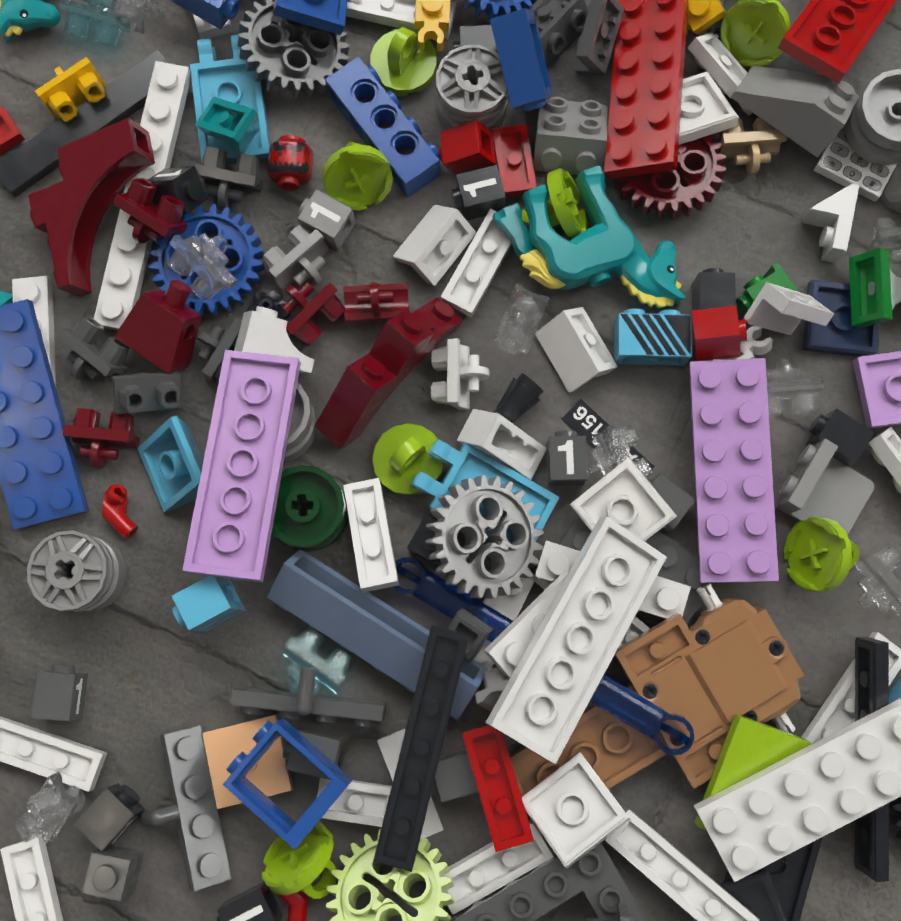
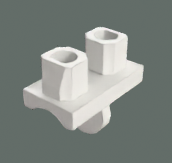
(462, 374)

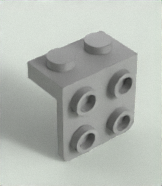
(570, 135)
(824, 488)

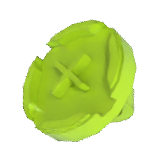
(754, 31)
(402, 64)
(357, 176)
(562, 204)
(402, 455)
(819, 554)
(295, 870)

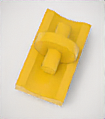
(71, 89)

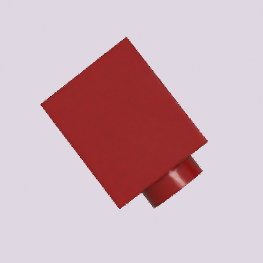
(467, 147)
(717, 333)

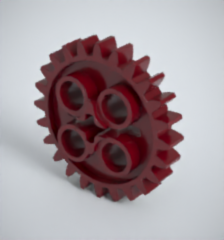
(685, 186)

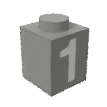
(328, 217)

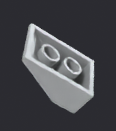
(798, 104)

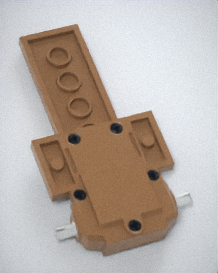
(706, 673)

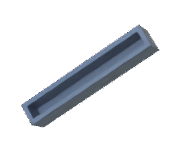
(362, 624)

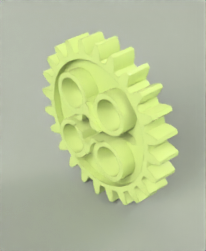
(352, 885)

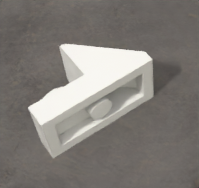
(836, 218)

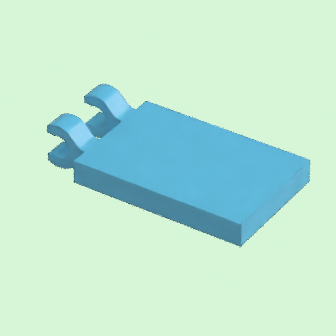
(229, 82)
(472, 463)

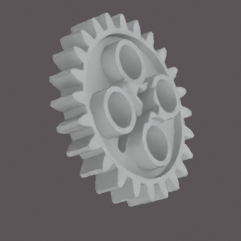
(508, 559)

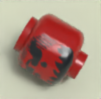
(290, 162)

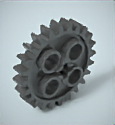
(289, 46)

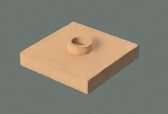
(228, 742)

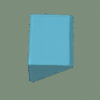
(173, 463)

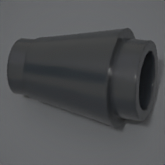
(519, 398)

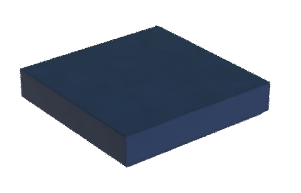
(839, 334)

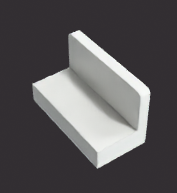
(436, 243)
(783, 309)
(575, 348)

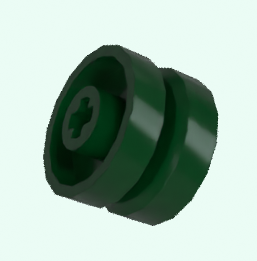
(324, 523)

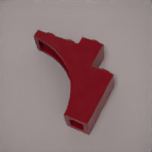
(72, 209)
(374, 377)

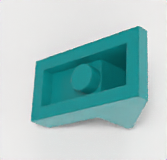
(230, 123)

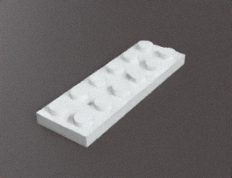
(576, 639)
(807, 793)

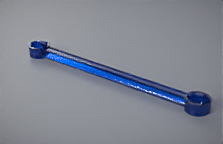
(609, 694)

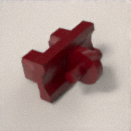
(146, 217)
(324, 301)
(374, 302)
(86, 431)

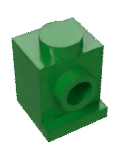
(774, 275)

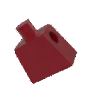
(162, 327)

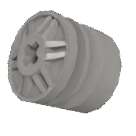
(462, 102)
(97, 572)

